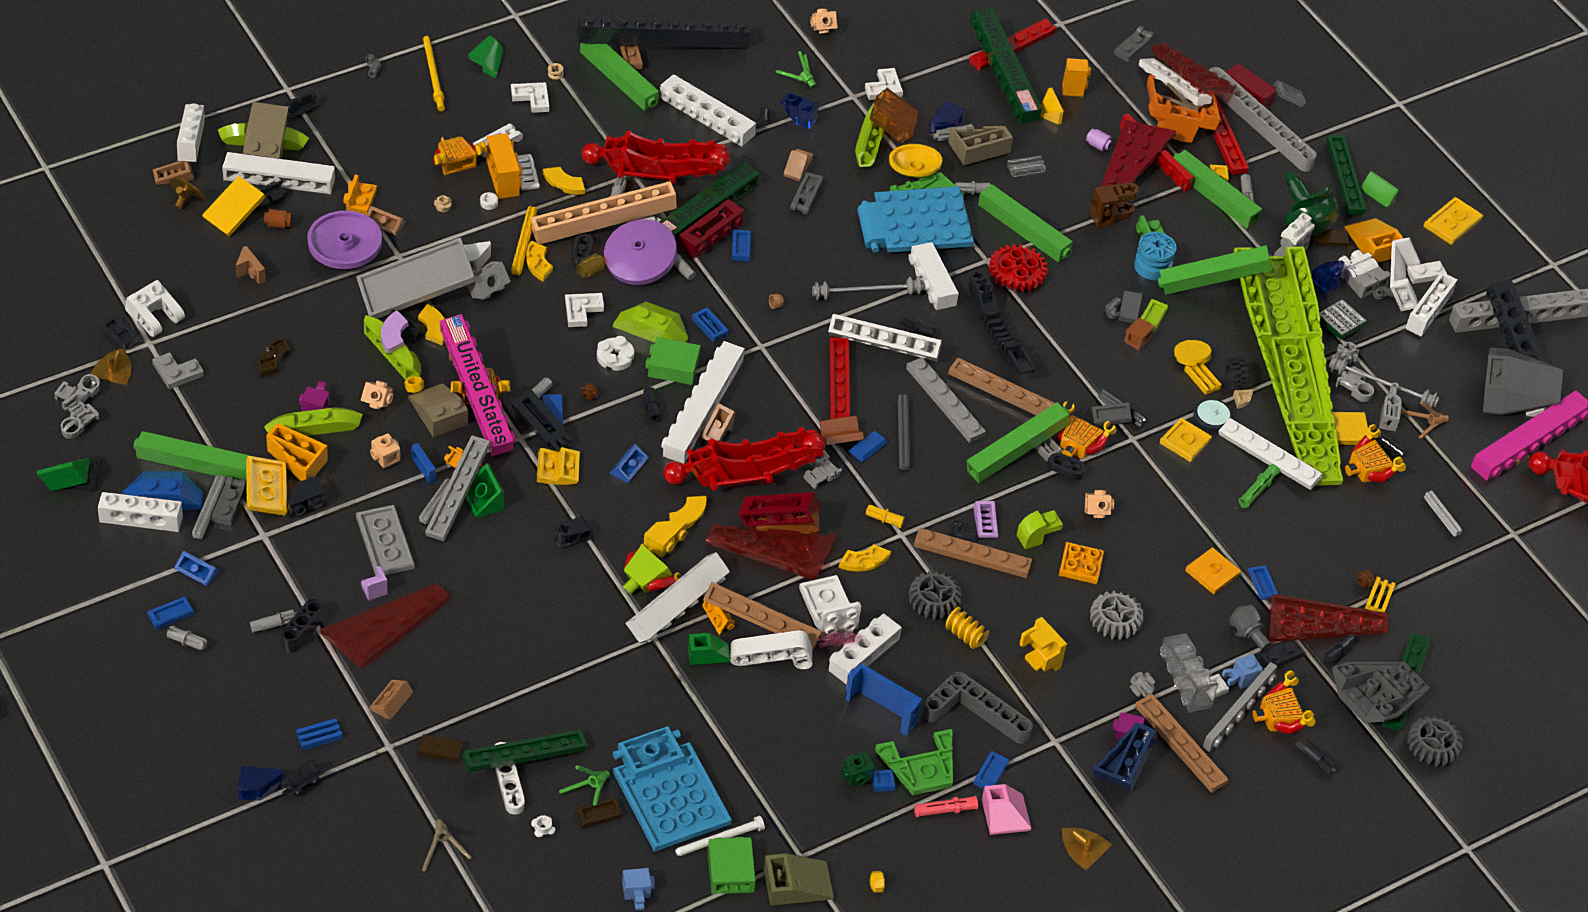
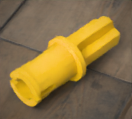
(885, 516)

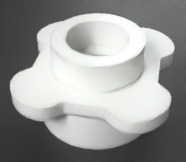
(543, 821)

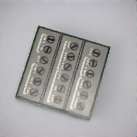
(1341, 319)

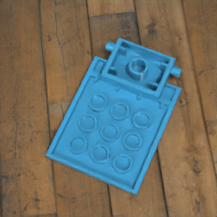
(915, 218)
(668, 789)

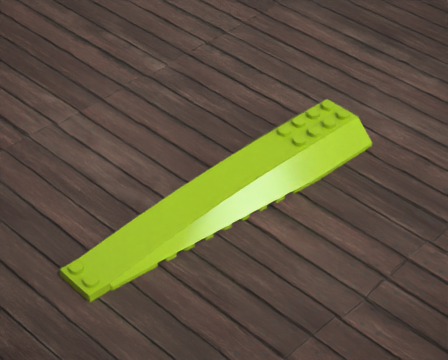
(1290, 339)

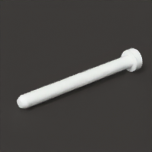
(756, 824)

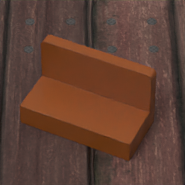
(840, 430)

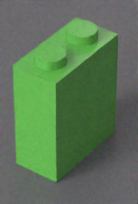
(673, 360)
(731, 865)

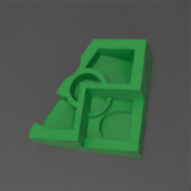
(488, 55)

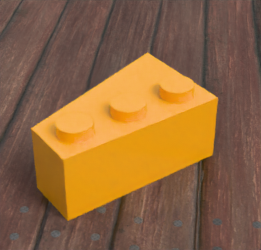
(301, 453)

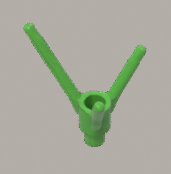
(805, 76)
(595, 780)

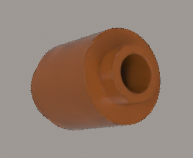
(277, 218)

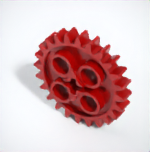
(1018, 267)

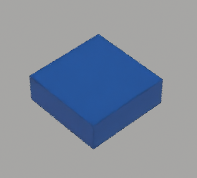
(883, 780)

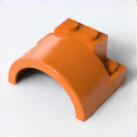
(1181, 119)

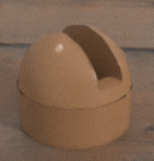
(776, 301)

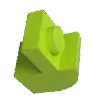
(1035, 526)

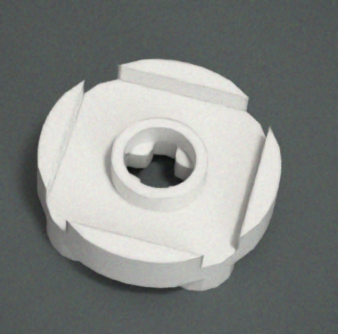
(617, 345)

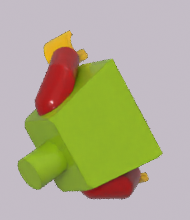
(647, 571)

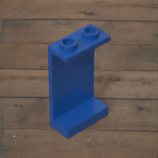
(886, 694)

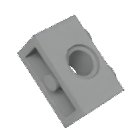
(497, 277)

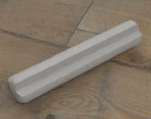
(1443, 513)
(427, 514)

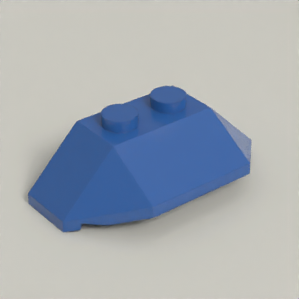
(167, 486)

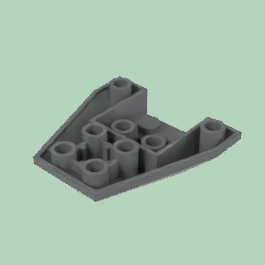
(1519, 383)
(1378, 688)

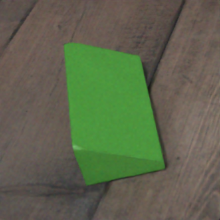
(1379, 189)

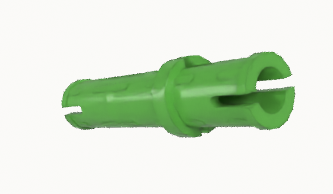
(1263, 480)

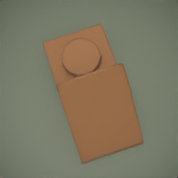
(797, 164)
(249, 264)
(719, 423)

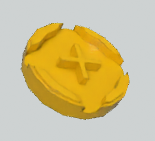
(1192, 352)

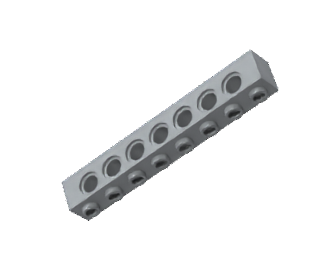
(1537, 308)

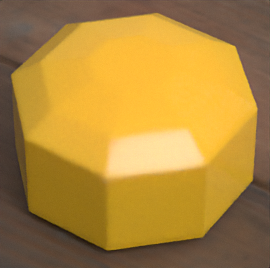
(414, 384)
(877, 881)

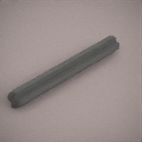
(903, 432)

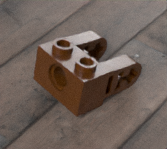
(1112, 204)

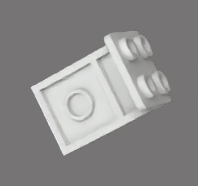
(830, 605)

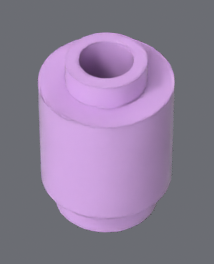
(1099, 140)

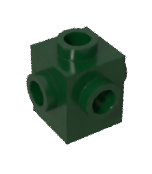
(857, 769)

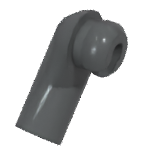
(374, 65)
(1382, 292)
(1111, 308)

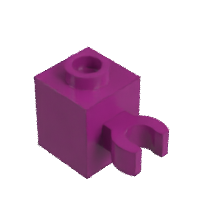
(315, 398)
(1124, 723)

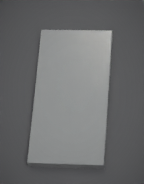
(416, 278)

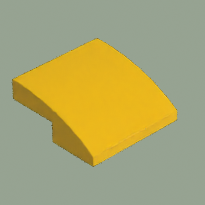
(558, 467)

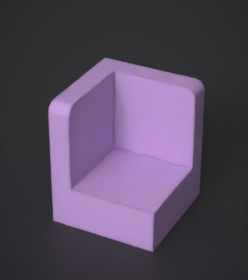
(375, 586)

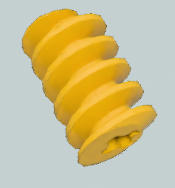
(965, 629)

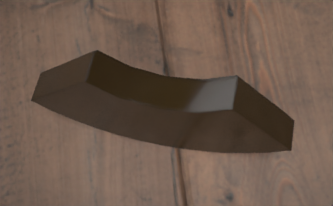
(272, 356)

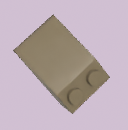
(266, 130)
(440, 409)

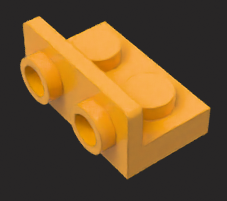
(359, 196)

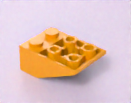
(1374, 237)

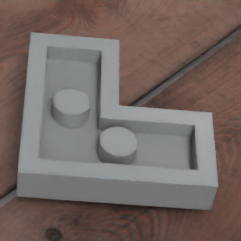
(175, 374)

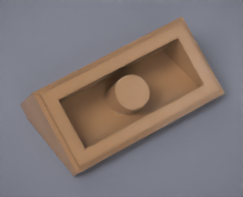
(386, 221)
(391, 698)

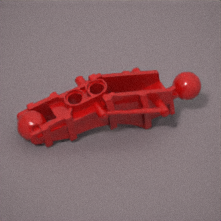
(656, 159)
(747, 462)
(1569, 471)

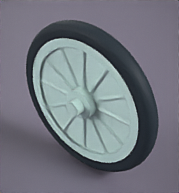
(1212, 413)

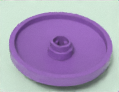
(344, 239)
(640, 252)

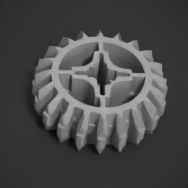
(1116, 615)

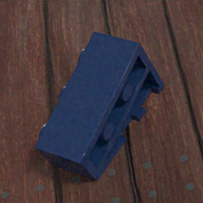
(1127, 758)

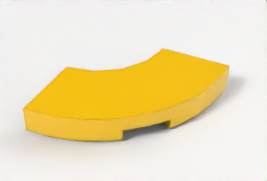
(559, 179)
(536, 261)
(431, 319)
(691, 511)
(864, 560)

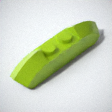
(235, 135)
(868, 142)
(402, 359)
(318, 421)

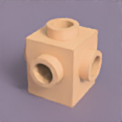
(829, 18)
(377, 394)
(385, 450)
(1092, 501)

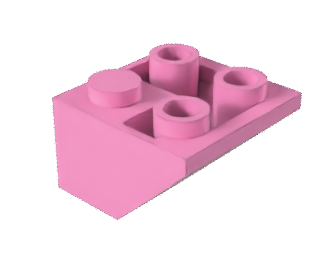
(1005, 810)

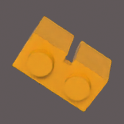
(1075, 77)

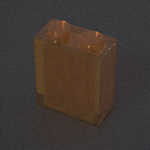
(894, 115)

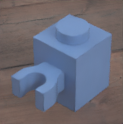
(1244, 671)
(637, 886)

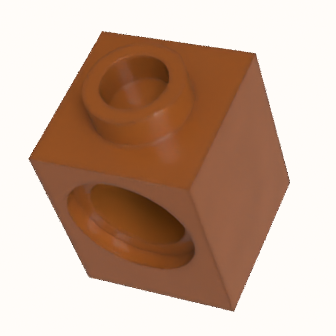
(1139, 333)

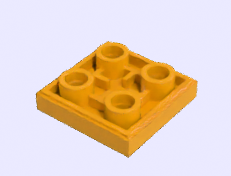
(1081, 563)

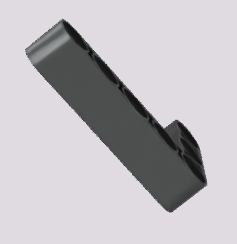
(980, 701)

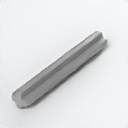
(208, 507)

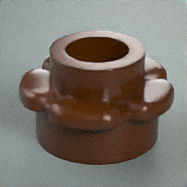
(589, 391)
(1365, 578)

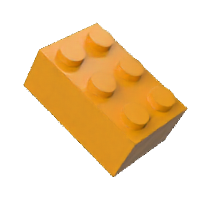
(503, 165)

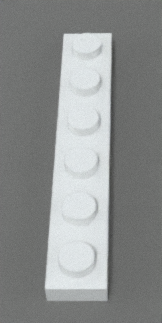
(1182, 86)
(1270, 453)

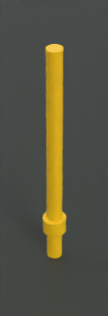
(438, 94)

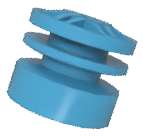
(1154, 254)

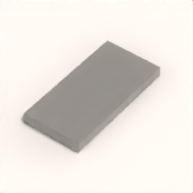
(385, 540)

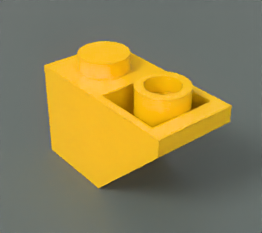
(664, 536)

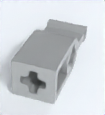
(1391, 409)

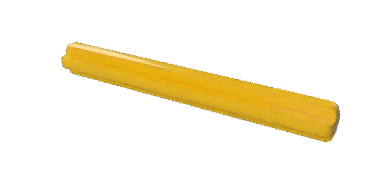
(523, 241)

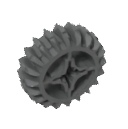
(936, 591)
(1432, 746)

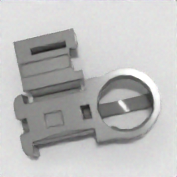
(1354, 383)
(83, 393)
(79, 416)
(822, 469)

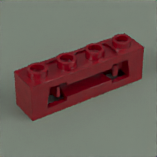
(711, 229)
(779, 509)

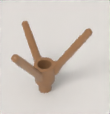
(1433, 418)

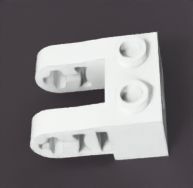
(149, 299)

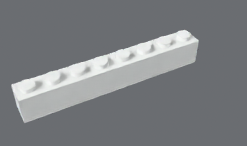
(702, 402)

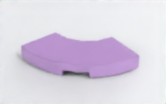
(392, 331)

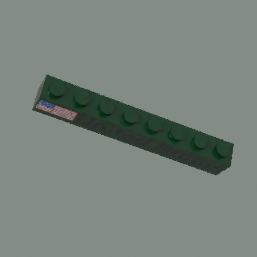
(1006, 65)
(729, 186)

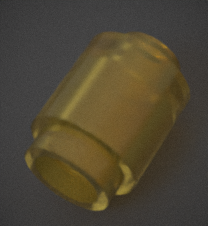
(591, 265)

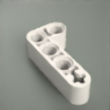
(773, 647)

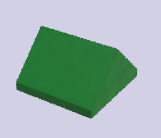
(65, 474)
(485, 493)

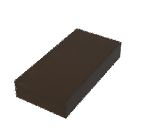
(1332, 238)
(440, 748)
(603, 812)

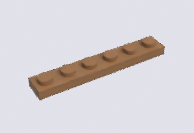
(999, 387)
(972, 552)
(757, 612)
(1181, 743)

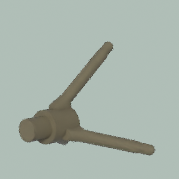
(1183, 103)
(442, 834)

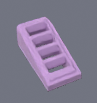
(985, 506)

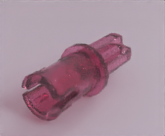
(837, 639)

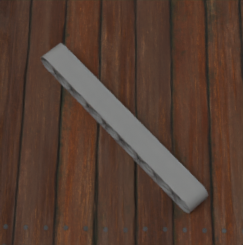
(1267, 124)

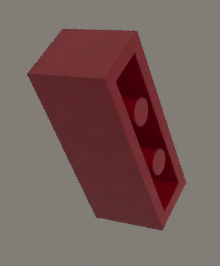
(1253, 84)

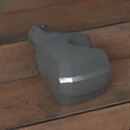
(1249, 625)

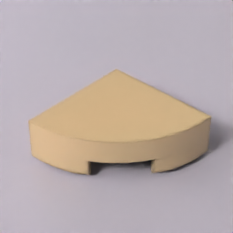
(1242, 397)

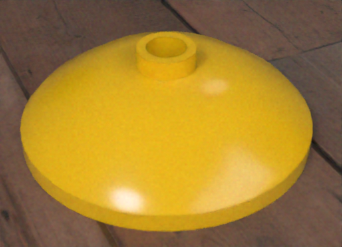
(915, 160)

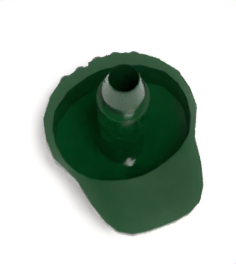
(1320, 206)

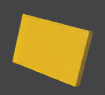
(234, 206)
(1453, 220)
(266, 485)

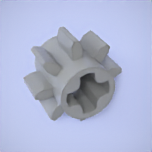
(1348, 351)
(1142, 684)

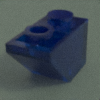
(800, 109)
(946, 117)
(1327, 275)
(258, 782)

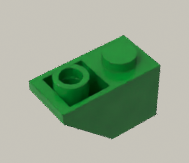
(707, 649)

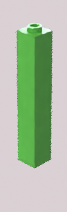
(621, 74)
(1220, 191)
(1025, 223)
(1215, 270)
(1018, 442)
(190, 455)

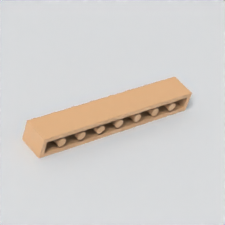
(603, 212)

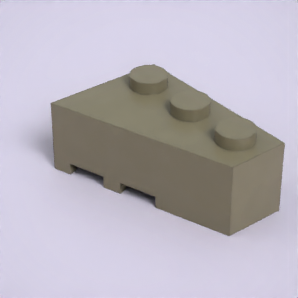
(980, 144)

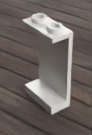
(1402, 256)

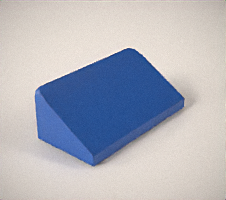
(629, 464)
(196, 568)

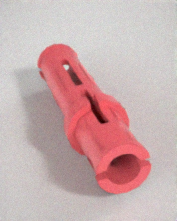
(938, 807)

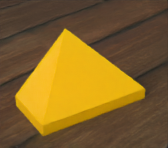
(1051, 108)

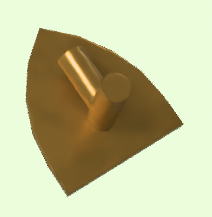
(184, 188)
(114, 367)
(1084, 846)

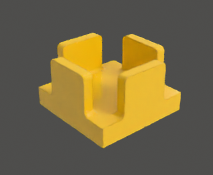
(1047, 644)

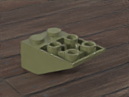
(796, 879)

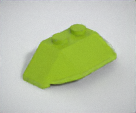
(651, 322)

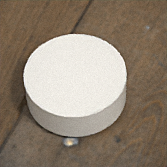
(489, 201)

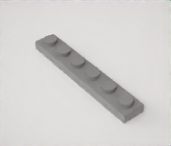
(946, 400)
(457, 488)
(1237, 711)

